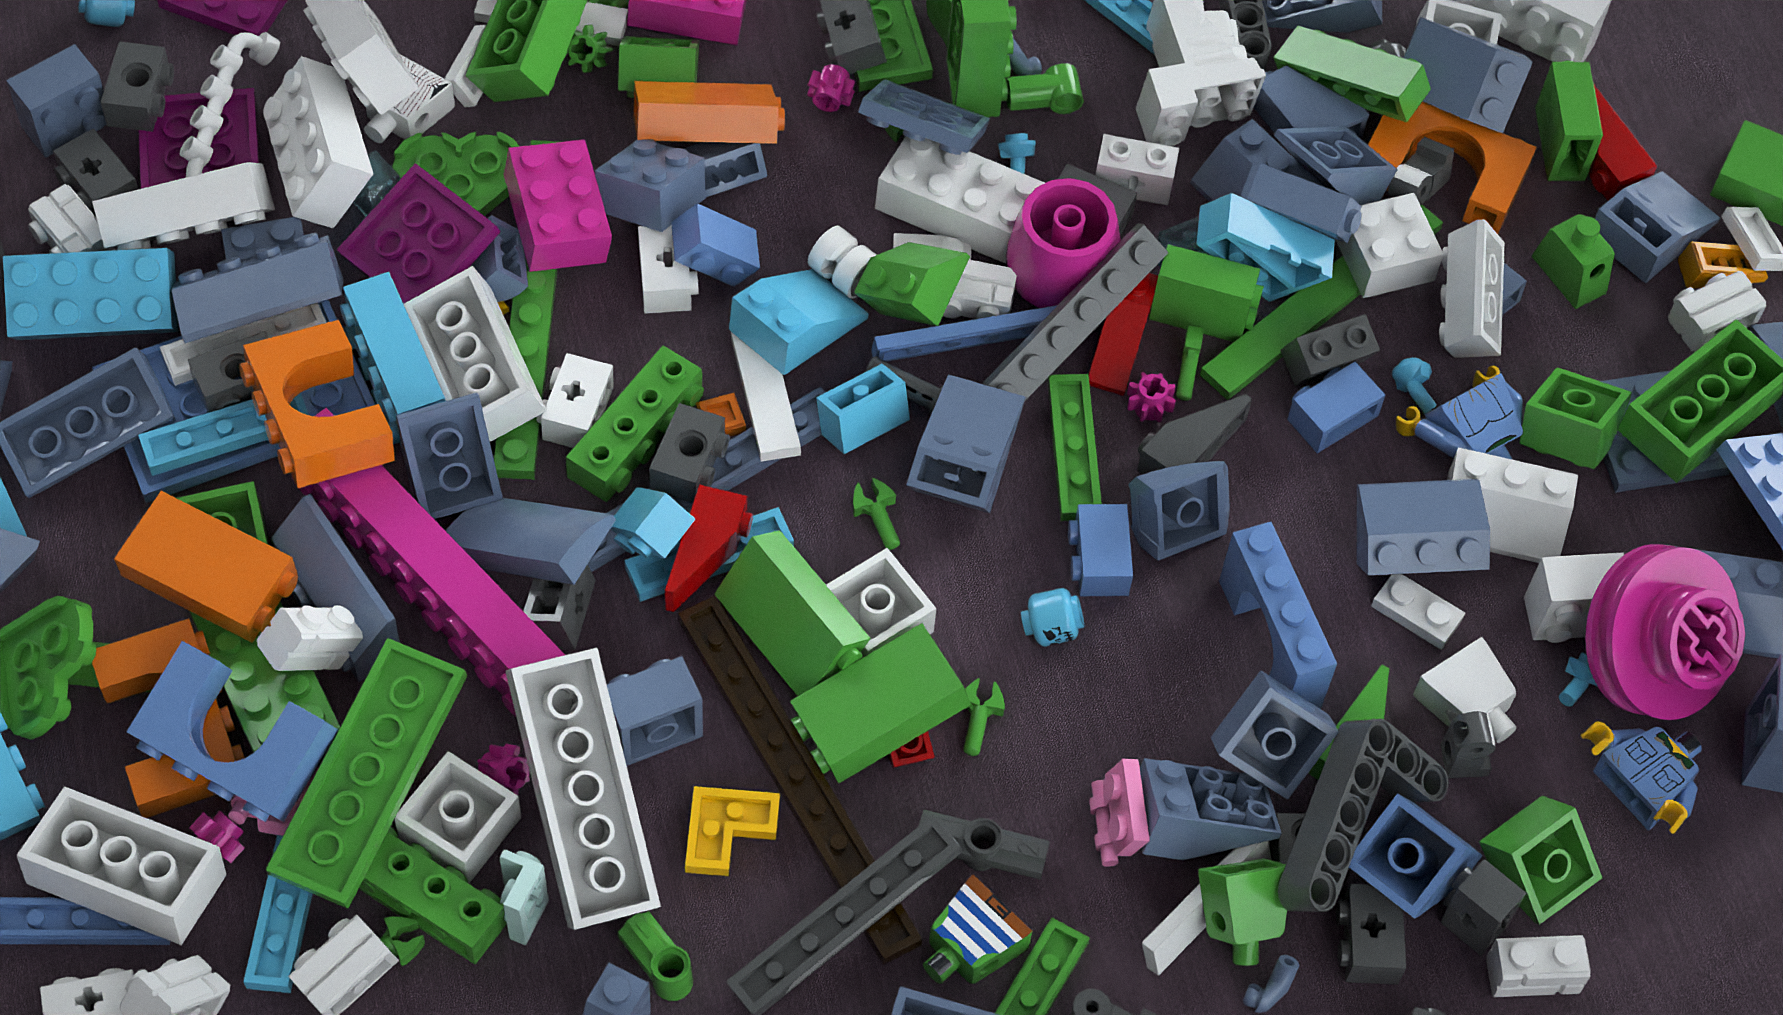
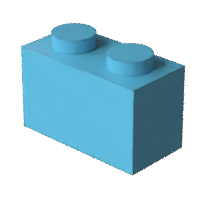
(863, 408)
(650, 523)

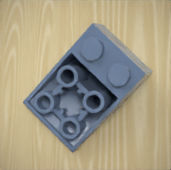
(1323, 14)
(1653, 224)
(966, 443)
(1203, 810)

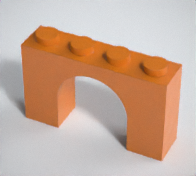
(1495, 157)
(311, 445)
(135, 667)

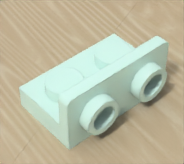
(523, 894)

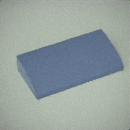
(84, 422)
(531, 538)

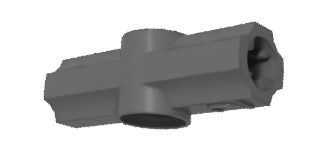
(1009, 849)

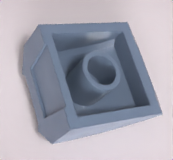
(1180, 507)

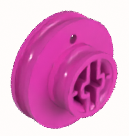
(1664, 631)

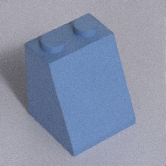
(1412, 857)

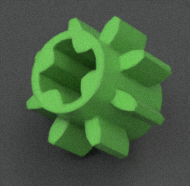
(598, 44)

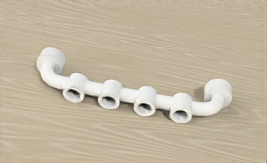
(219, 90)

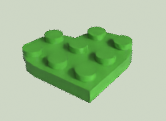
(466, 166)
(38, 659)

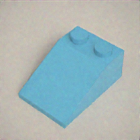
(792, 317)

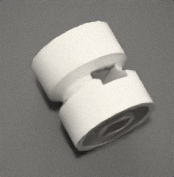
(840, 258)

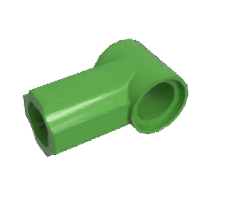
(1054, 89)
(657, 954)

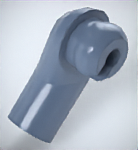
(1022, 65)
(1276, 987)

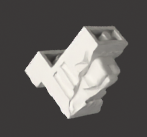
(1199, 73)

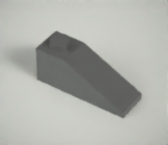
(1193, 437)

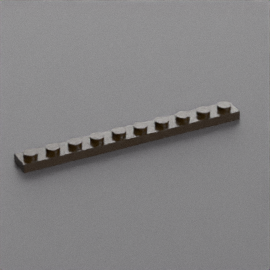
(790, 765)

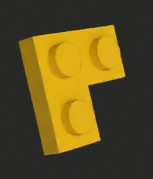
(718, 817)

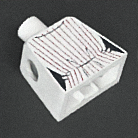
(416, 111)

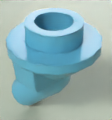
(1016, 149)
(1409, 378)
(1582, 678)

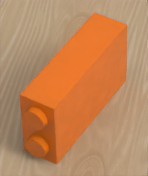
(707, 112)
(207, 566)

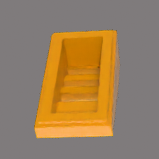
(1697, 265)

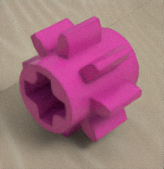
(831, 88)
(1151, 397)
(505, 766)
(220, 832)

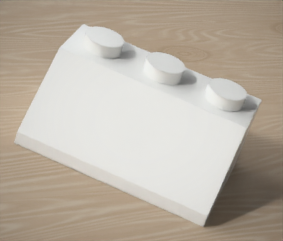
(1473, 291)
(1523, 503)

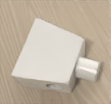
(1469, 683)

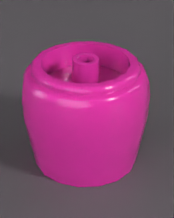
(1060, 239)

